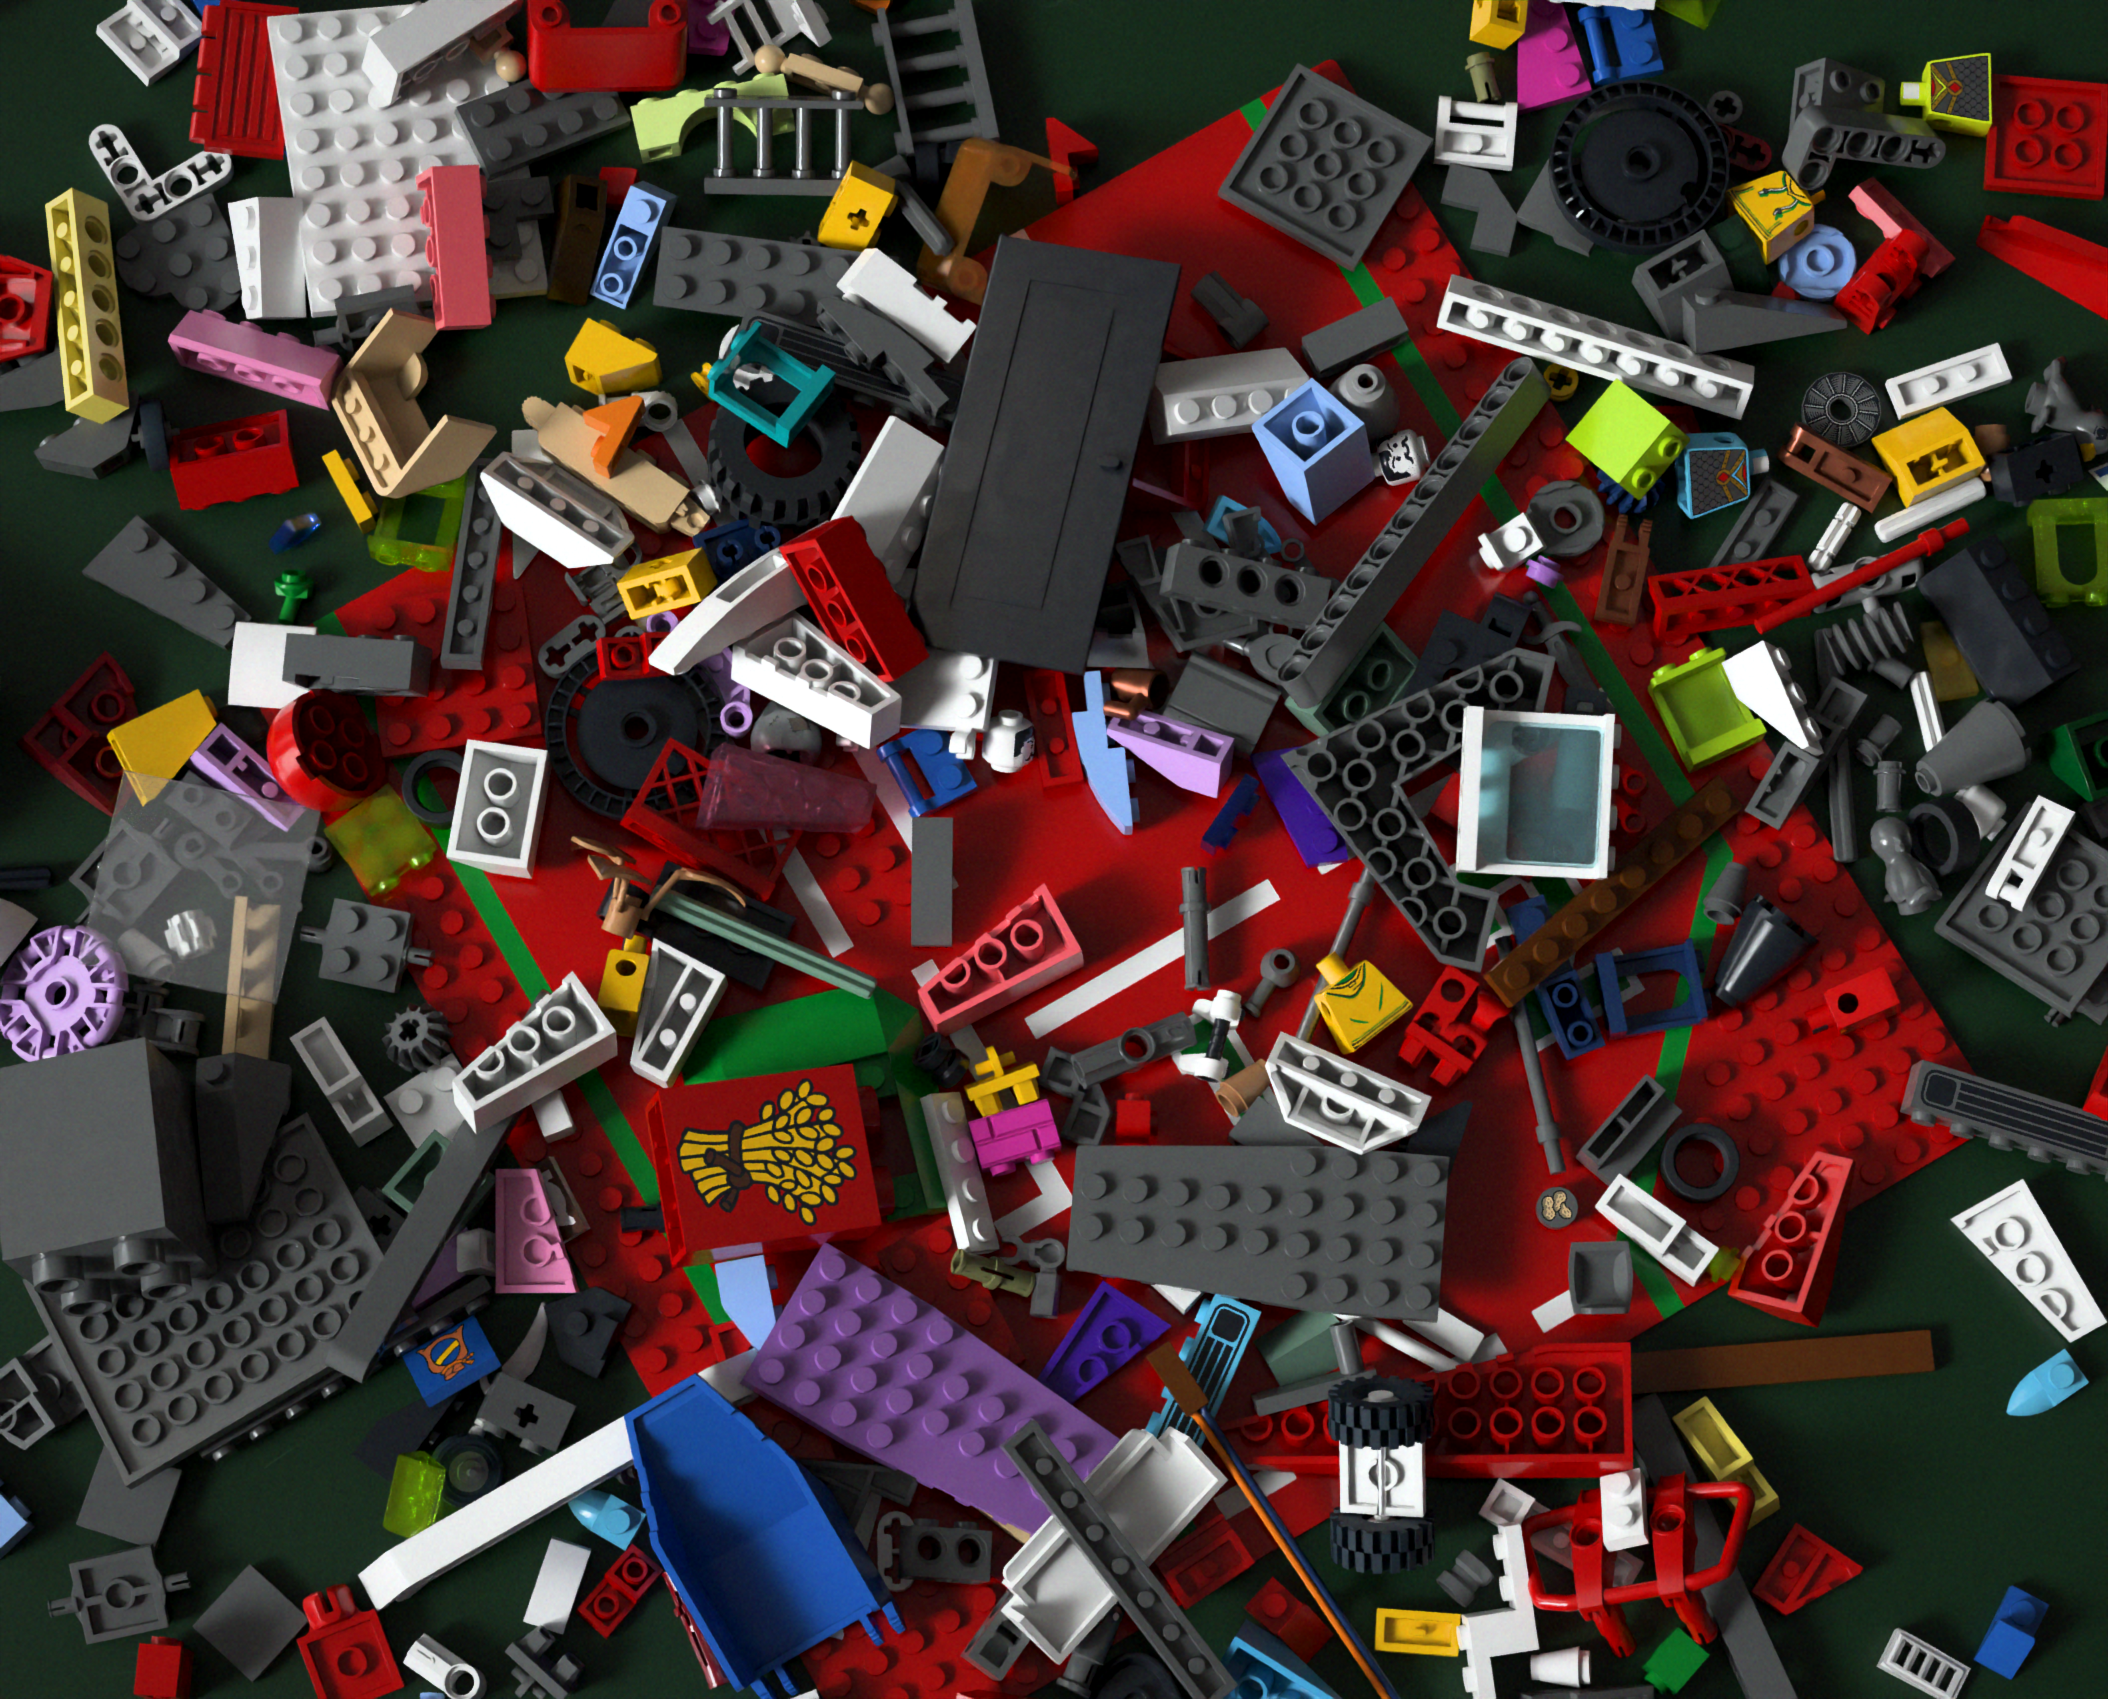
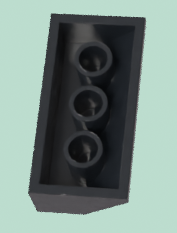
(1998, 624)

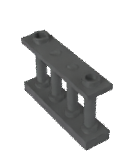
(968, 55)
(765, 177)

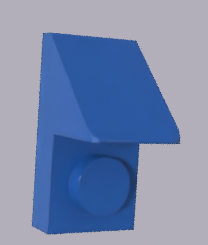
(2011, 1632)

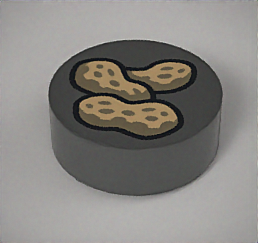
(1556, 1208)

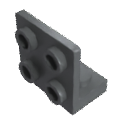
(1835, 85)

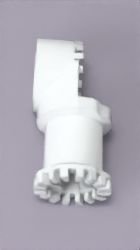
(650, 399)

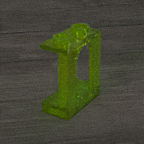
(2044, 517)
(427, 558)

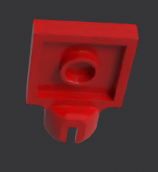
(347, 1648)

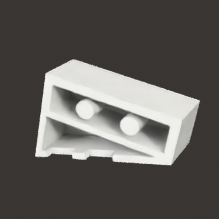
(673, 1012)

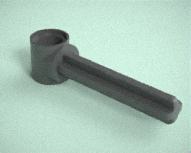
(914, 208)

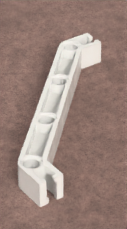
(523, 1500)

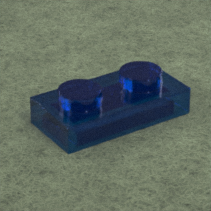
(1222, 830)

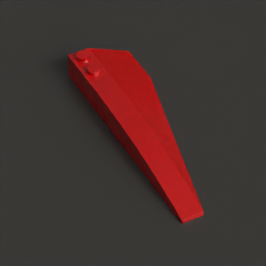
(1513, 1416)

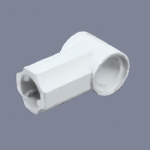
(443, 1668)

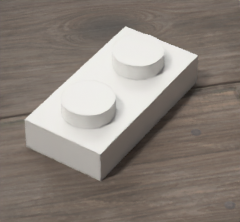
(1624, 1510)

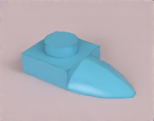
(1215, 527)
(2046, 1386)
(608, 1517)

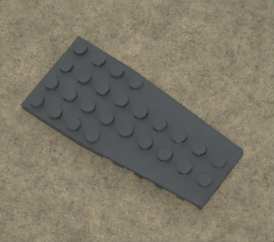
(1266, 1224)

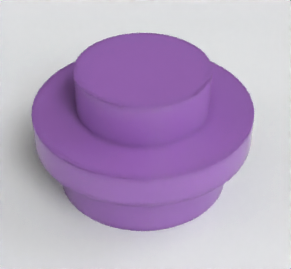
(1544, 571)

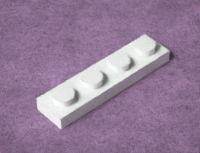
(959, 1172)

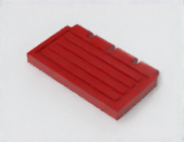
(242, 88)

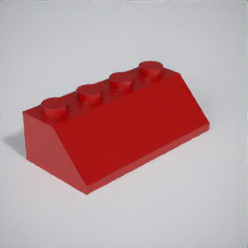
(855, 598)

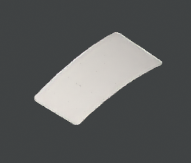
(1450, 1334)

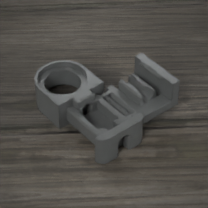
(602, 589)

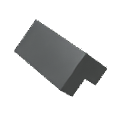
(1629, 1131)

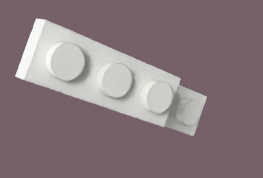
(1502, 1629)

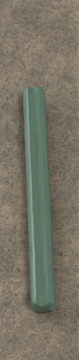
(766, 943)

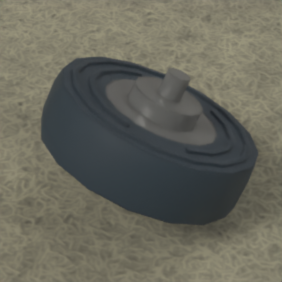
(155, 434)
(471, 1468)

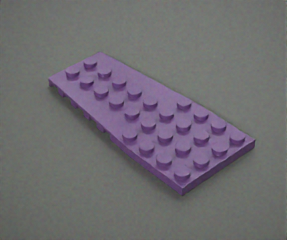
(914, 1390)

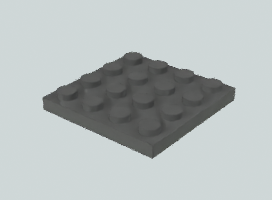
(1325, 167)
(2059, 939)

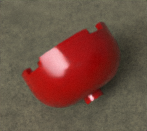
(313, 754)

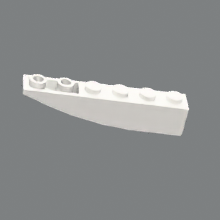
(732, 613)

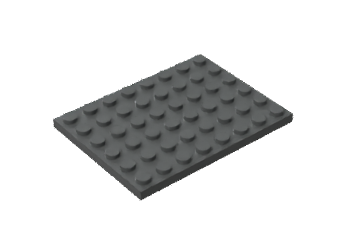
(244, 1338)

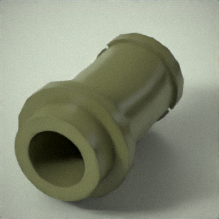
(1483, 77)

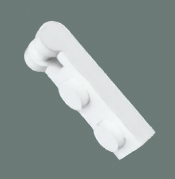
(2031, 852)

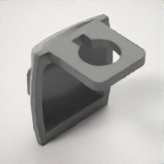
(1600, 1277)

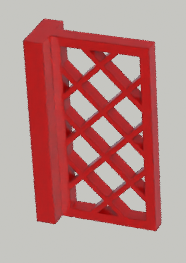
(689, 845)

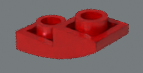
(628, 656)
(619, 1591)

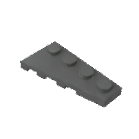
(160, 578)

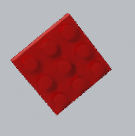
(2047, 137)

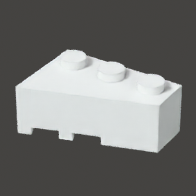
(270, 256)
(892, 293)

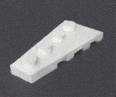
(2027, 1252)

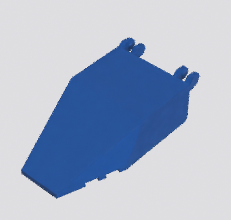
(749, 1536)

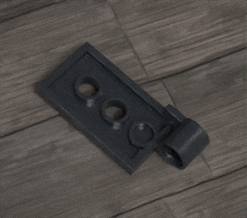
(1465, 644)
(717, 952)

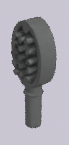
(1264, 652)

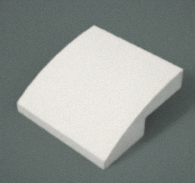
(151, 36)
(259, 663)

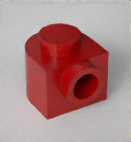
(1135, 1120)

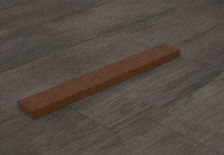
(1781, 1362)

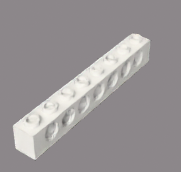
(1596, 346)

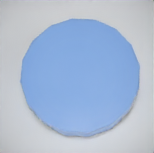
(1818, 264)

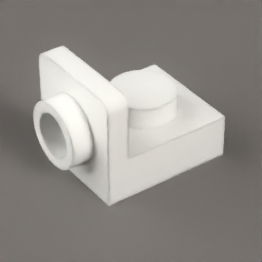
(1511, 544)

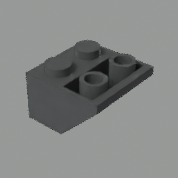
(1676, 273)

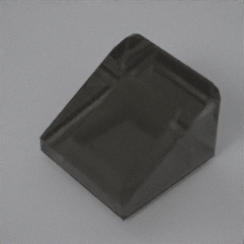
(244, 722)

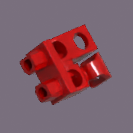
(1446, 1038)

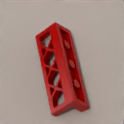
(1732, 604)

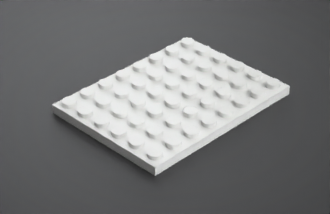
(360, 158)

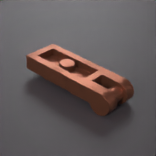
(1835, 467)

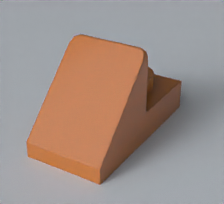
(619, 424)

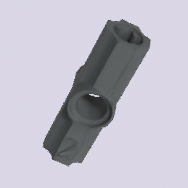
(1112, 1060)

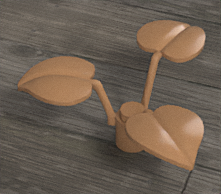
(625, 909)

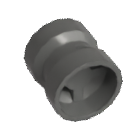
(1465, 1578)

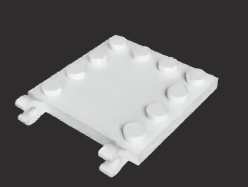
(943, 692)

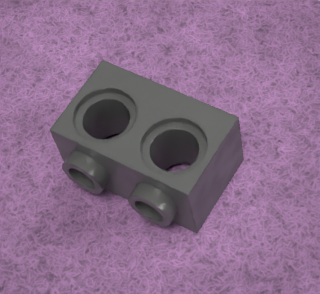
(945, 1561)
(996, 1643)

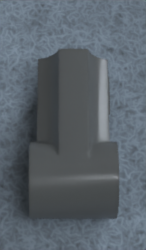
(1236, 318)

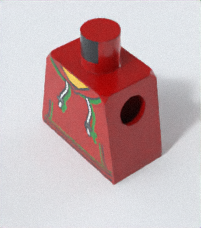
(1870, 992)

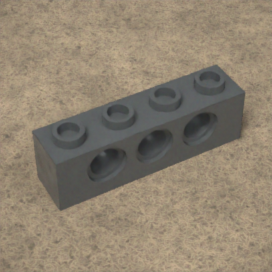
(1185, 582)

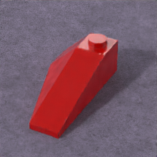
(1797, 1253)

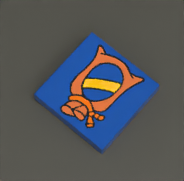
(451, 1361)

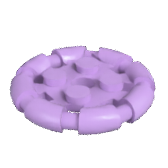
(80, 1007)

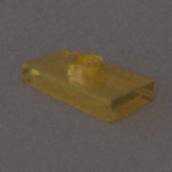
(1947, 667)

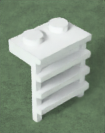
(789, 15)

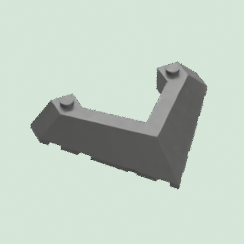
(1358, 785)

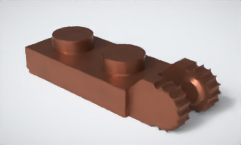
(1623, 575)

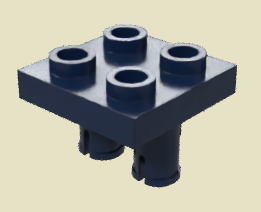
(735, 547)

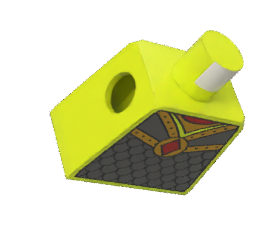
(1954, 94)

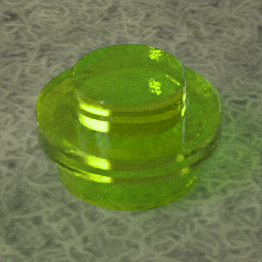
(1723, 1264)

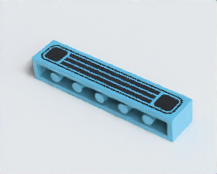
(1210, 1360)

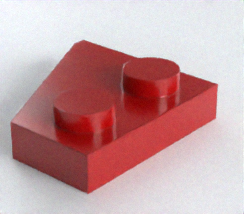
(1802, 1571)

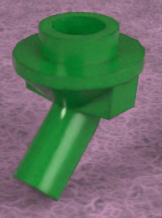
(295, 586)

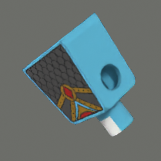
(1715, 472)

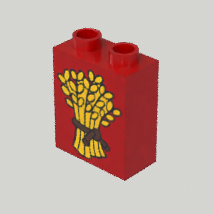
(767, 1164)

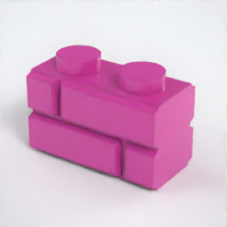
(1015, 1138)

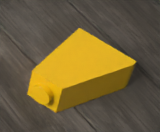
(165, 736)

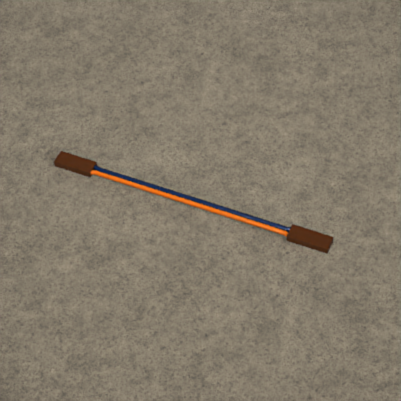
(1190, 1399)

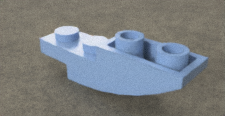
(1104, 768)

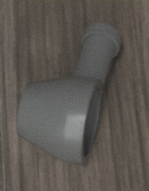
(1273, 978)

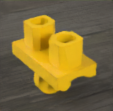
(1021, 1078)

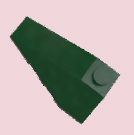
(2081, 754)

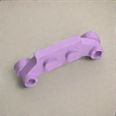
(720, 668)

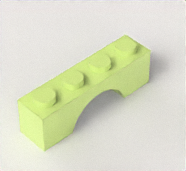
(665, 123)

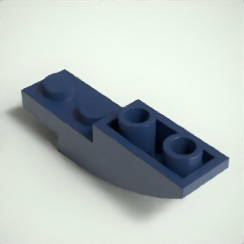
(1561, 992)

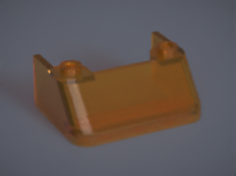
(974, 168)

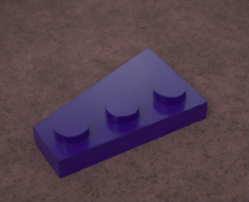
(1306, 823)
(1100, 1342)

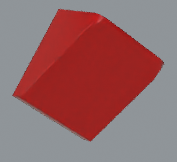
(618, 185)

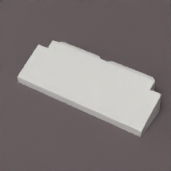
(1150, 1495)

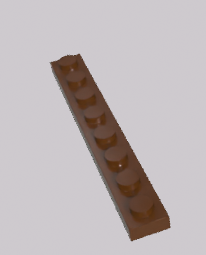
(1607, 898)

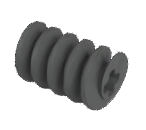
(1869, 638)

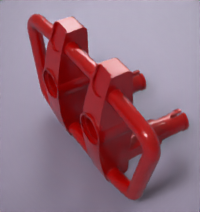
(1673, 1554)

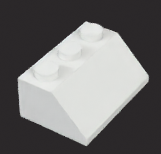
(500, 808)

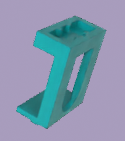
(754, 349)

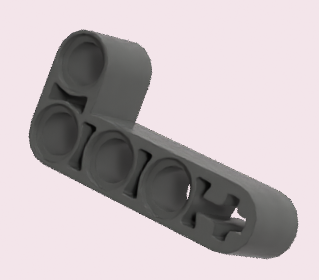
(1834, 133)

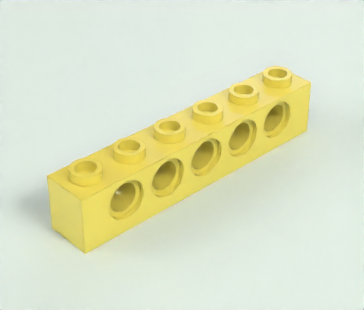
(87, 306)

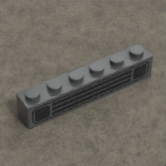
(853, 382)
(2007, 1117)

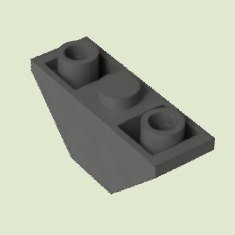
(92, 447)

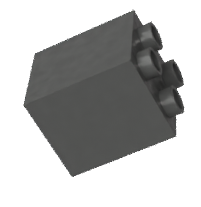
(102, 1177)

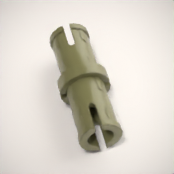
(970, 1266)

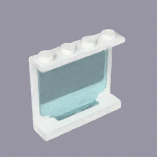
(1537, 794)

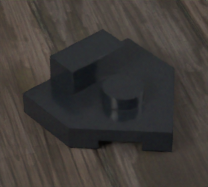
(588, 1327)

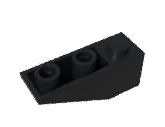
(407, 1431)

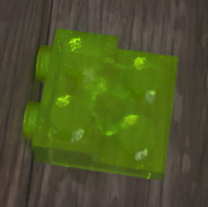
(381, 840)

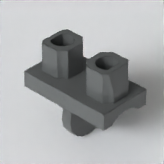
(538, 1671)

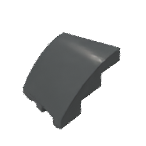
(37, 1396)

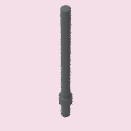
(1548, 1130)

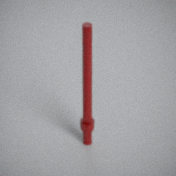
(1927, 543)

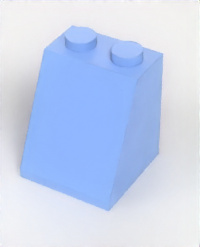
(1315, 450)

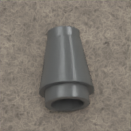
(1727, 894)

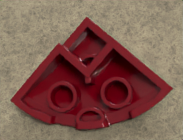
(73, 733)

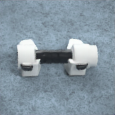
(1224, 1015)

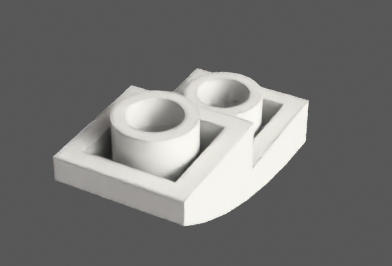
(557, 1585)

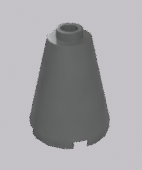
(1975, 751)

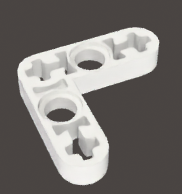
(147, 189)

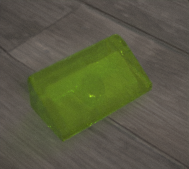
(414, 1494)

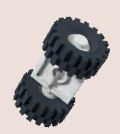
(1382, 1474)

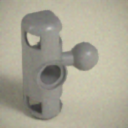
(1884, 585)

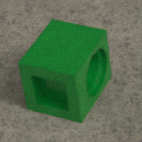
(1674, 1662)

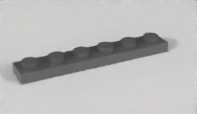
(473, 577)

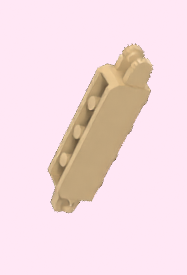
(636, 484)

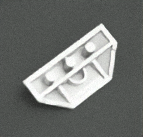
(556, 511)
(1341, 1097)

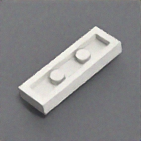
(1948, 381)

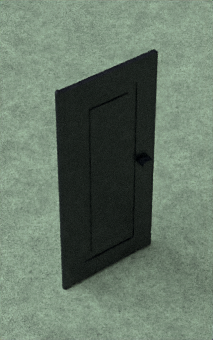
(1042, 454)

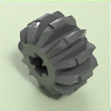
(417, 1037)

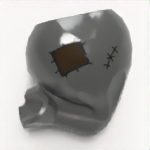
(787, 735)

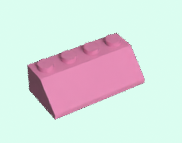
(256, 358)

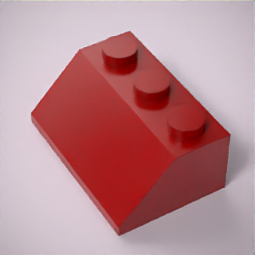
(233, 460)

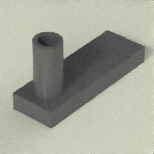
(1317, 1388)

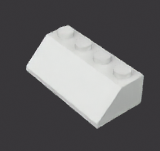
(1220, 394)
(895, 494)

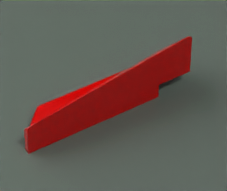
(2051, 257)

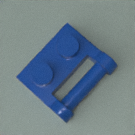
(1633, 42)
(942, 770)

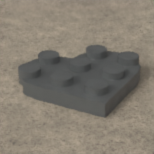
(183, 257)

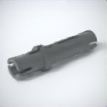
(1195, 928)

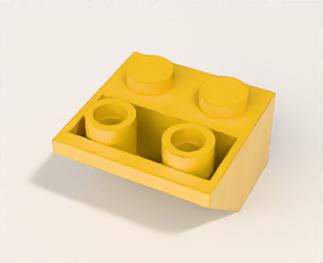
(610, 362)
(1928, 455)

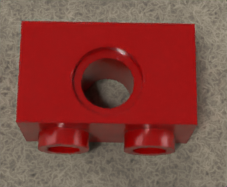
(163, 1669)

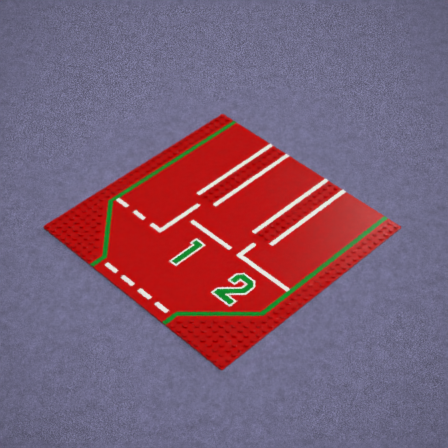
(1121, 894)

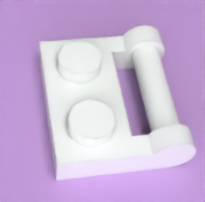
(1475, 144)

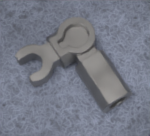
(1049, 1257)

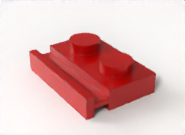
(1204, 1561)

